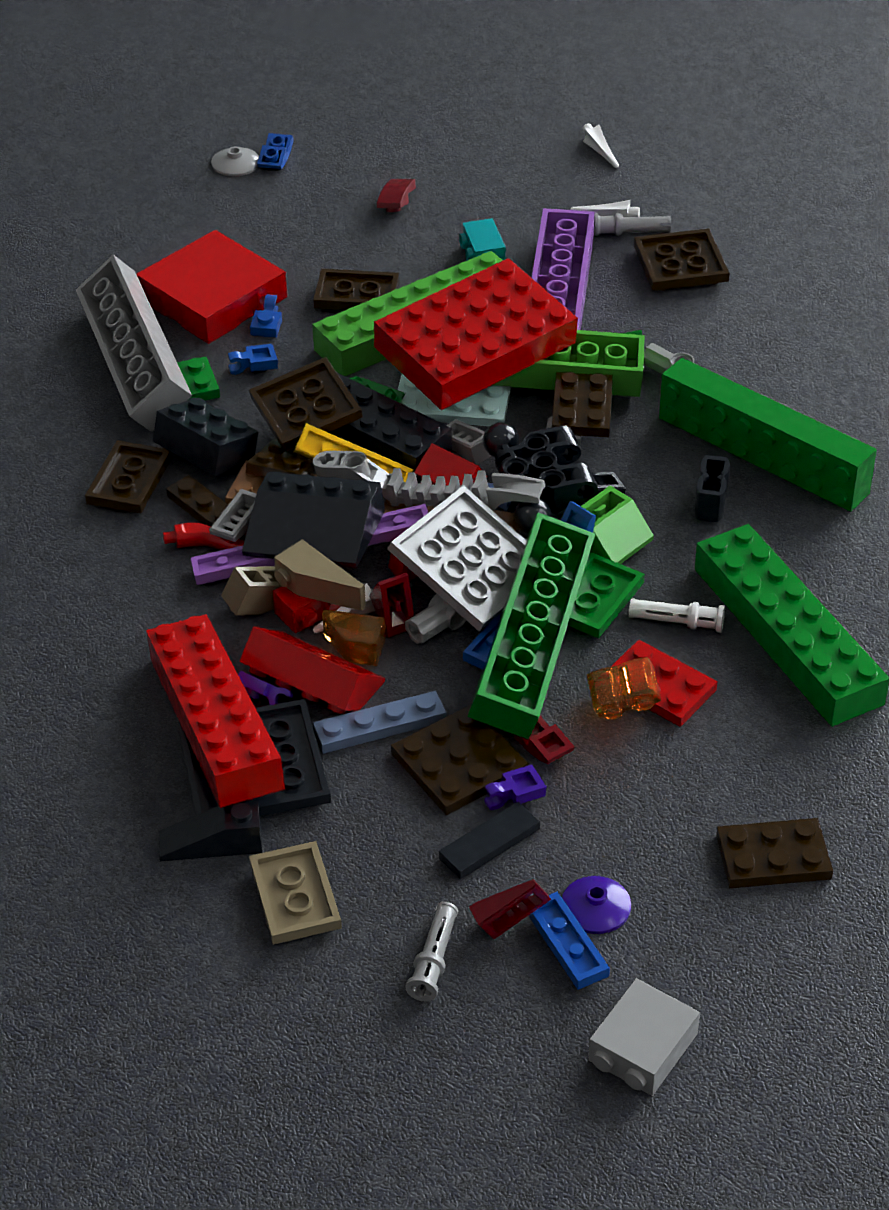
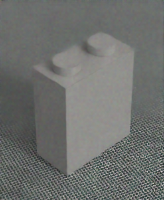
(643, 1037)

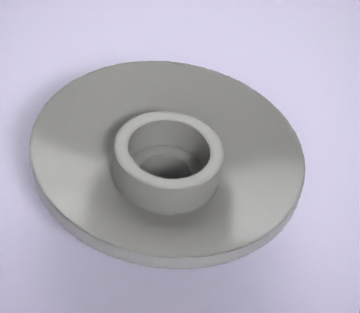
(235, 161)

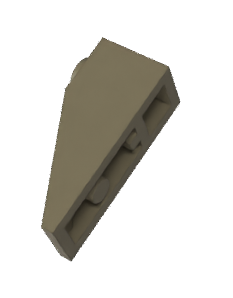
(317, 577)
(251, 590)

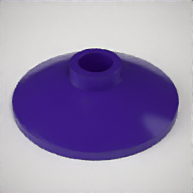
(598, 903)

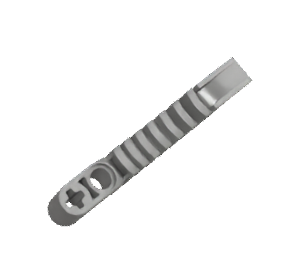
(357, 466)

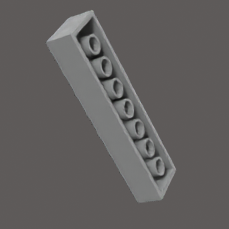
(132, 342)

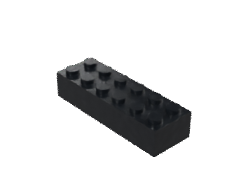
(392, 427)

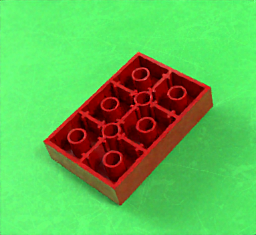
(475, 333)

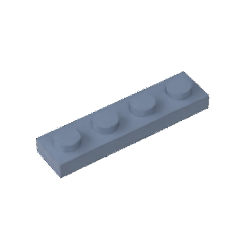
(378, 722)

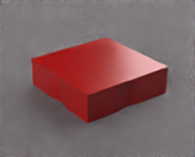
(212, 285)

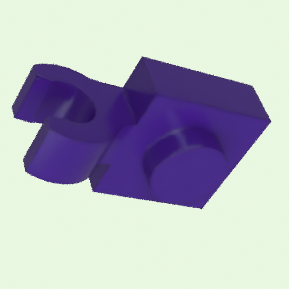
(257, 687)
(519, 785)

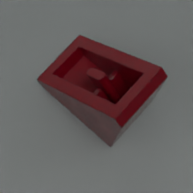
(393, 602)

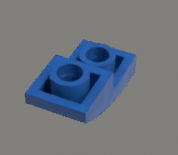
(276, 151)

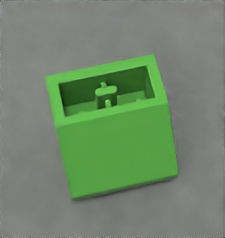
(618, 525)

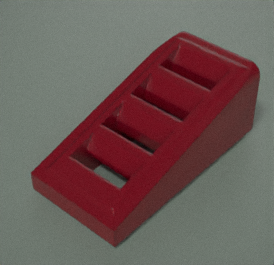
(509, 907)

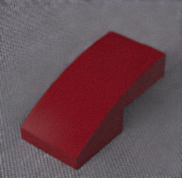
(546, 742)

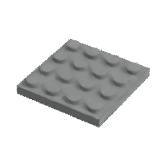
(463, 555)

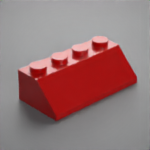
(310, 670)

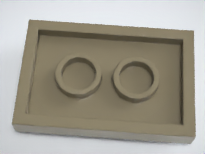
(295, 892)

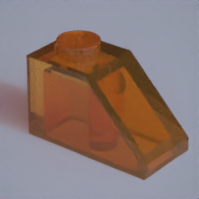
(355, 636)

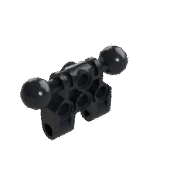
(543, 456)

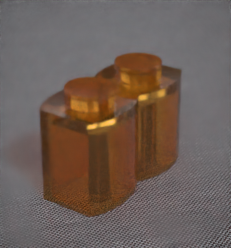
(624, 688)

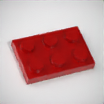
(680, 686)

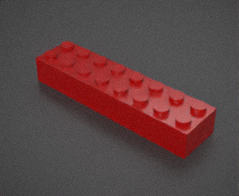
(215, 711)

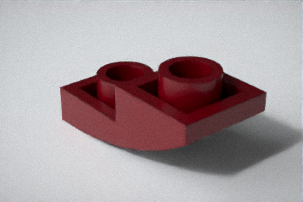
(395, 194)

